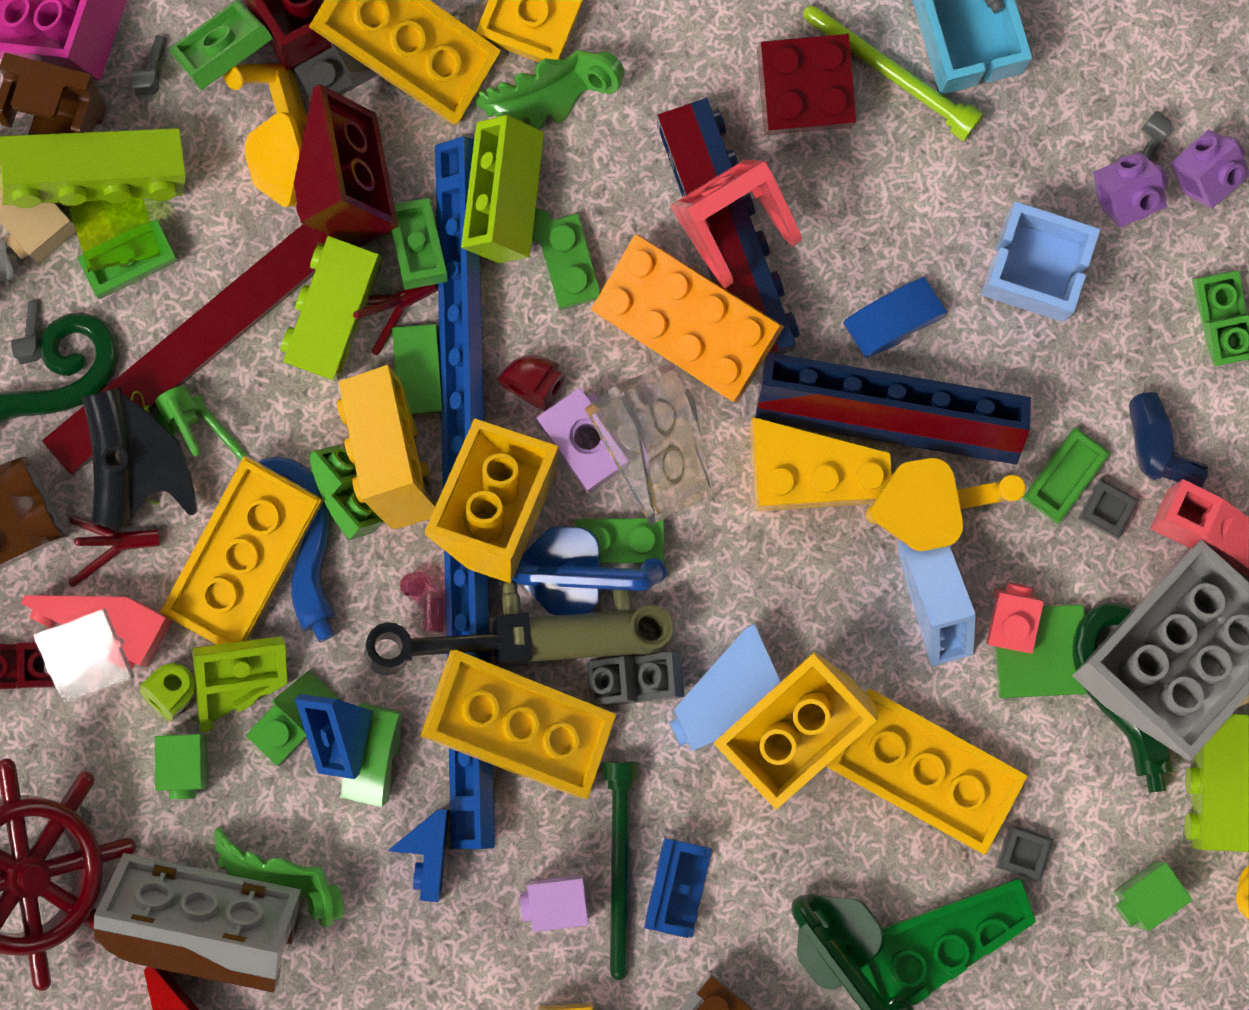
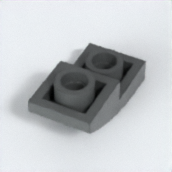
(635, 679)

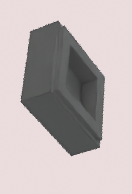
(1108, 509)
(1024, 853)

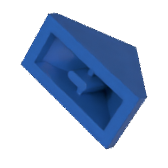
(335, 734)

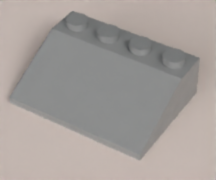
(1179, 654)

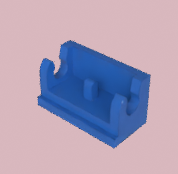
(677, 888)

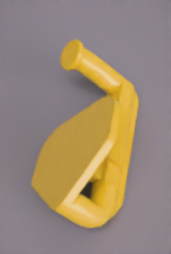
(274, 145)
(925, 506)

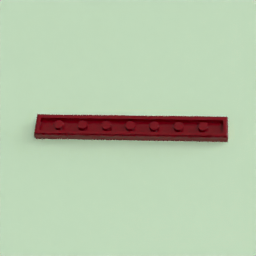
(199, 337)

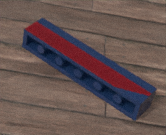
(698, 155)
(893, 408)

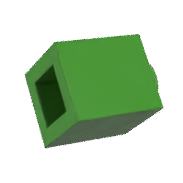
(181, 765)
(1151, 896)

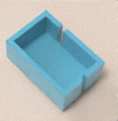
(972, 42)

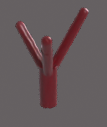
(400, 301)
(109, 537)

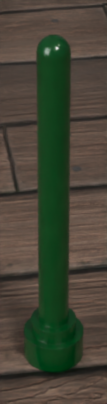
(621, 780)

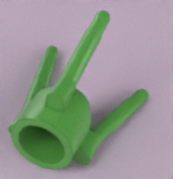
(179, 413)

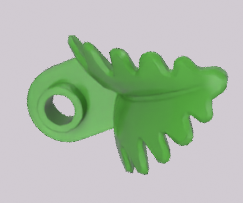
(553, 87)
(322, 899)

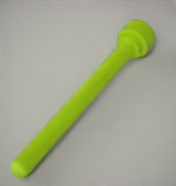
(959, 117)

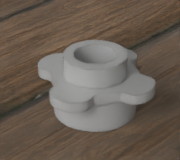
(8, 264)

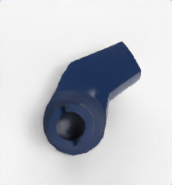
(1155, 443)

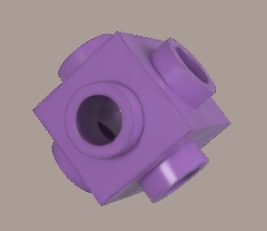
(1211, 168)
(1131, 189)

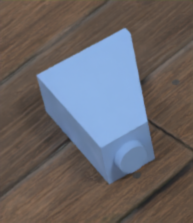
(939, 603)
(725, 691)

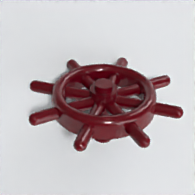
(28, 875)

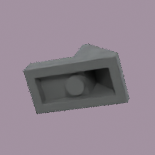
(333, 70)

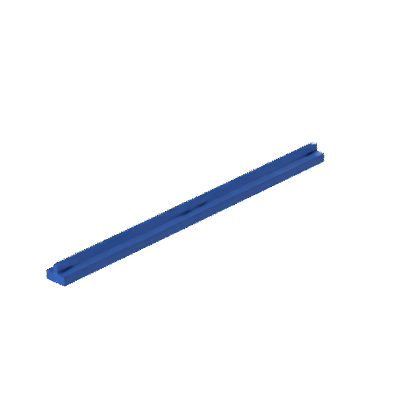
(462, 402)

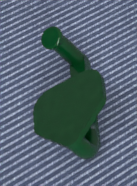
(836, 942)

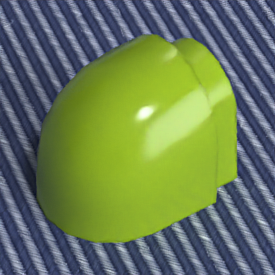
(169, 689)

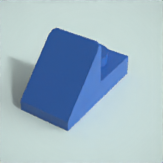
(429, 840)

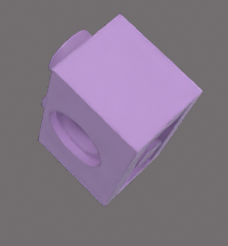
(562, 425)
(555, 903)

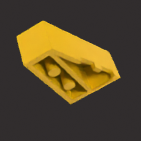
(384, 448)
(812, 470)

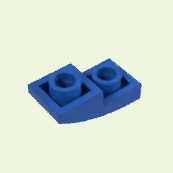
(894, 317)

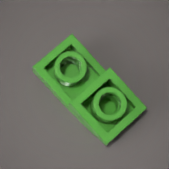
(1223, 316)
(334, 478)
(382, 745)

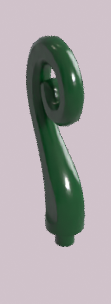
(44, 402)
(1148, 754)

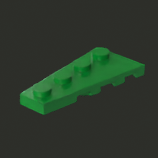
(946, 940)

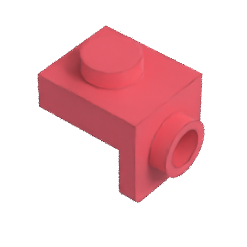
(1015, 618)

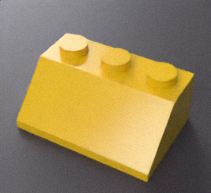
(493, 499)
(797, 728)

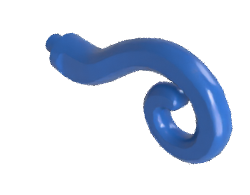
(307, 593)

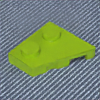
(236, 676)

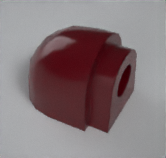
(533, 380)

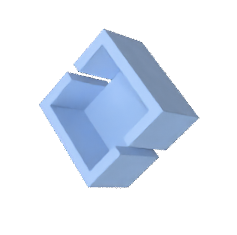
(1036, 261)

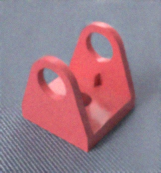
(722, 191)

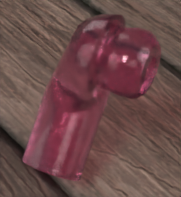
(427, 596)

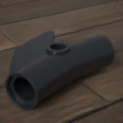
(150, 461)

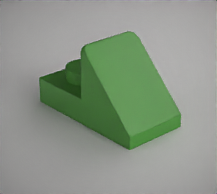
(281, 727)

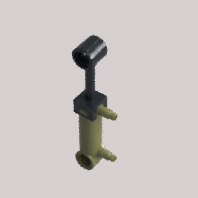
(526, 639)

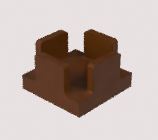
(55, 95)

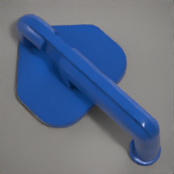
(566, 571)

